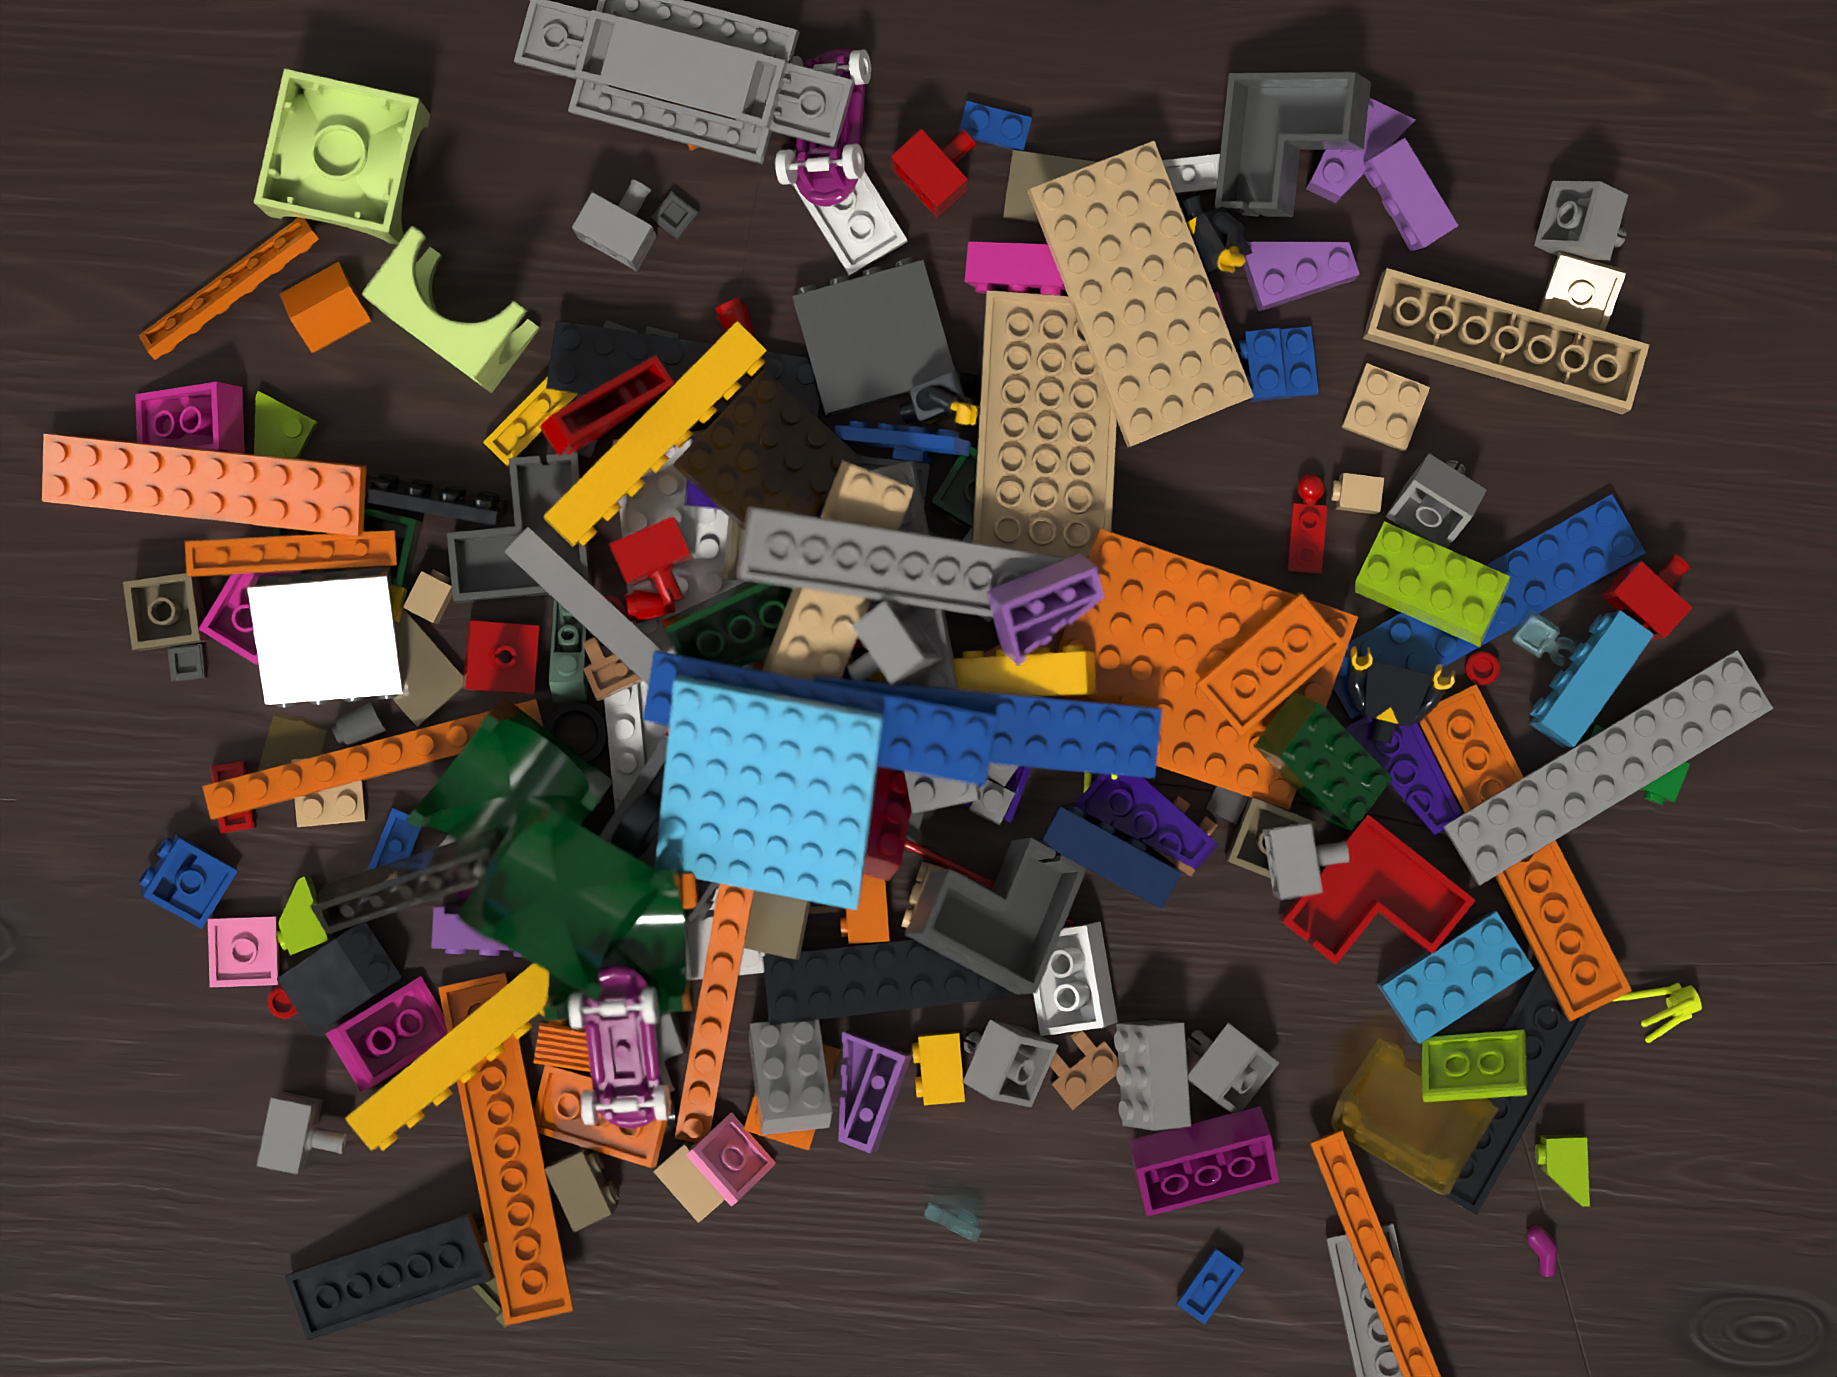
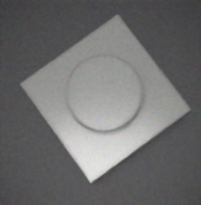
(993, 802)

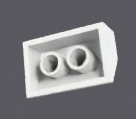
(1076, 984)

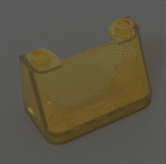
(1389, 1119)

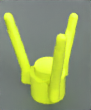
(1680, 1005)

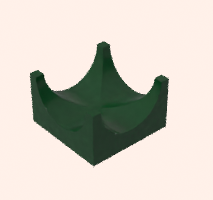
(501, 769)
(557, 895)
(652, 943)

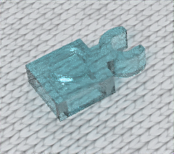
(1540, 635)
(962, 1223)

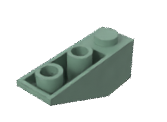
(567, 657)

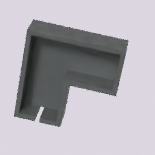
(1270, 122)
(478, 557)
(1005, 930)

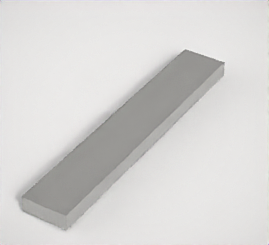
(583, 602)

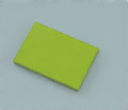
(1474, 1066)

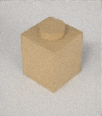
(1358, 493)
(430, 596)

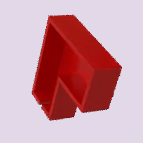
(1380, 879)

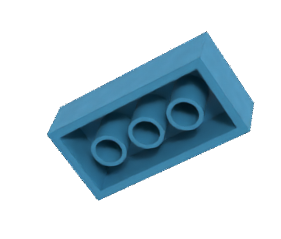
(1590, 678)
(1455, 977)

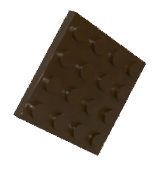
(766, 455)

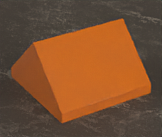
(325, 307)

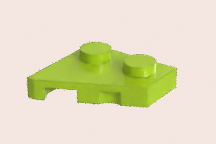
(280, 429)

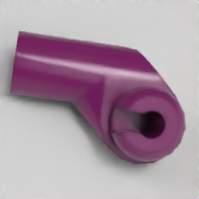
(1545, 1248)

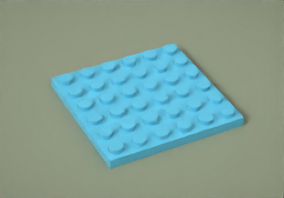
(768, 792)

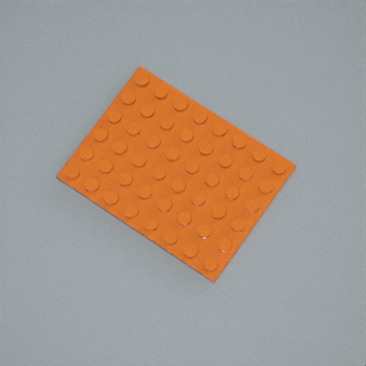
(1167, 628)

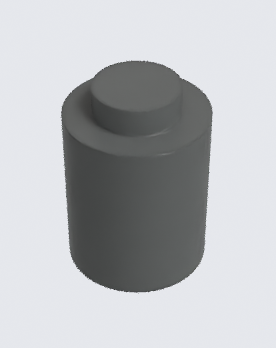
(359, 725)

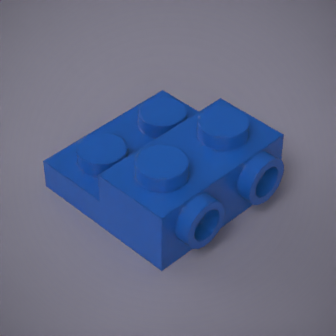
(1279, 363)
(186, 880)

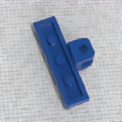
(908, 442)

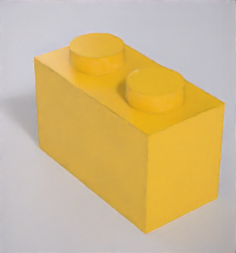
(940, 1068)

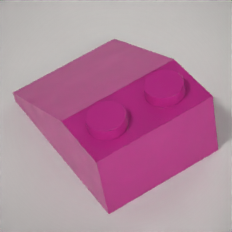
(193, 417)
(231, 616)
(389, 1034)

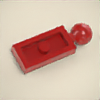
(1307, 528)

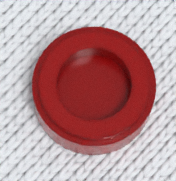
(1482, 668)

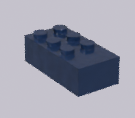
(1109, 856)

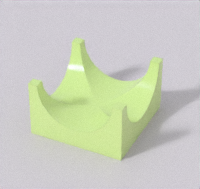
(339, 154)
(405, 295)

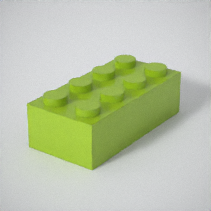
(1432, 584)

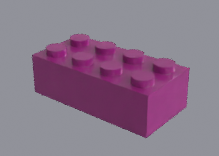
(1203, 1161)

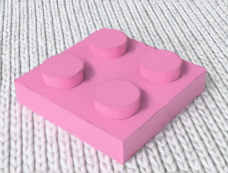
(243, 951)
(731, 1159)

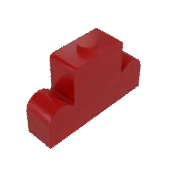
(606, 407)

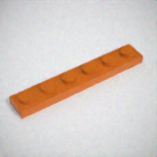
(228, 287)
(290, 553)

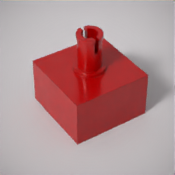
(932, 170)
(653, 555)
(1650, 596)
(500, 657)

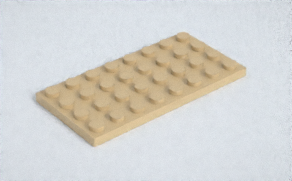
(1140, 293)
(1041, 430)

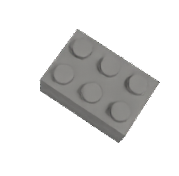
(1152, 1074)
(789, 1076)

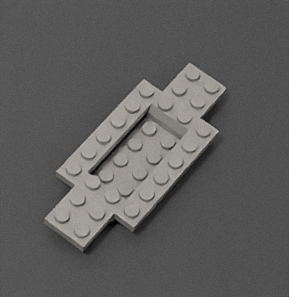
(687, 58)

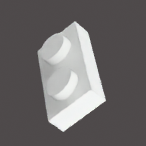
(1193, 173)

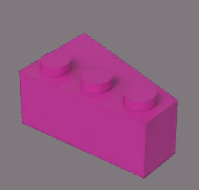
(1013, 268)

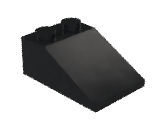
(339, 978)

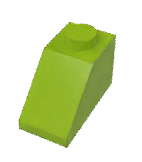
(298, 922)
(1566, 1163)

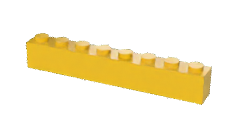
(655, 434)
(1037, 676)
(451, 1060)

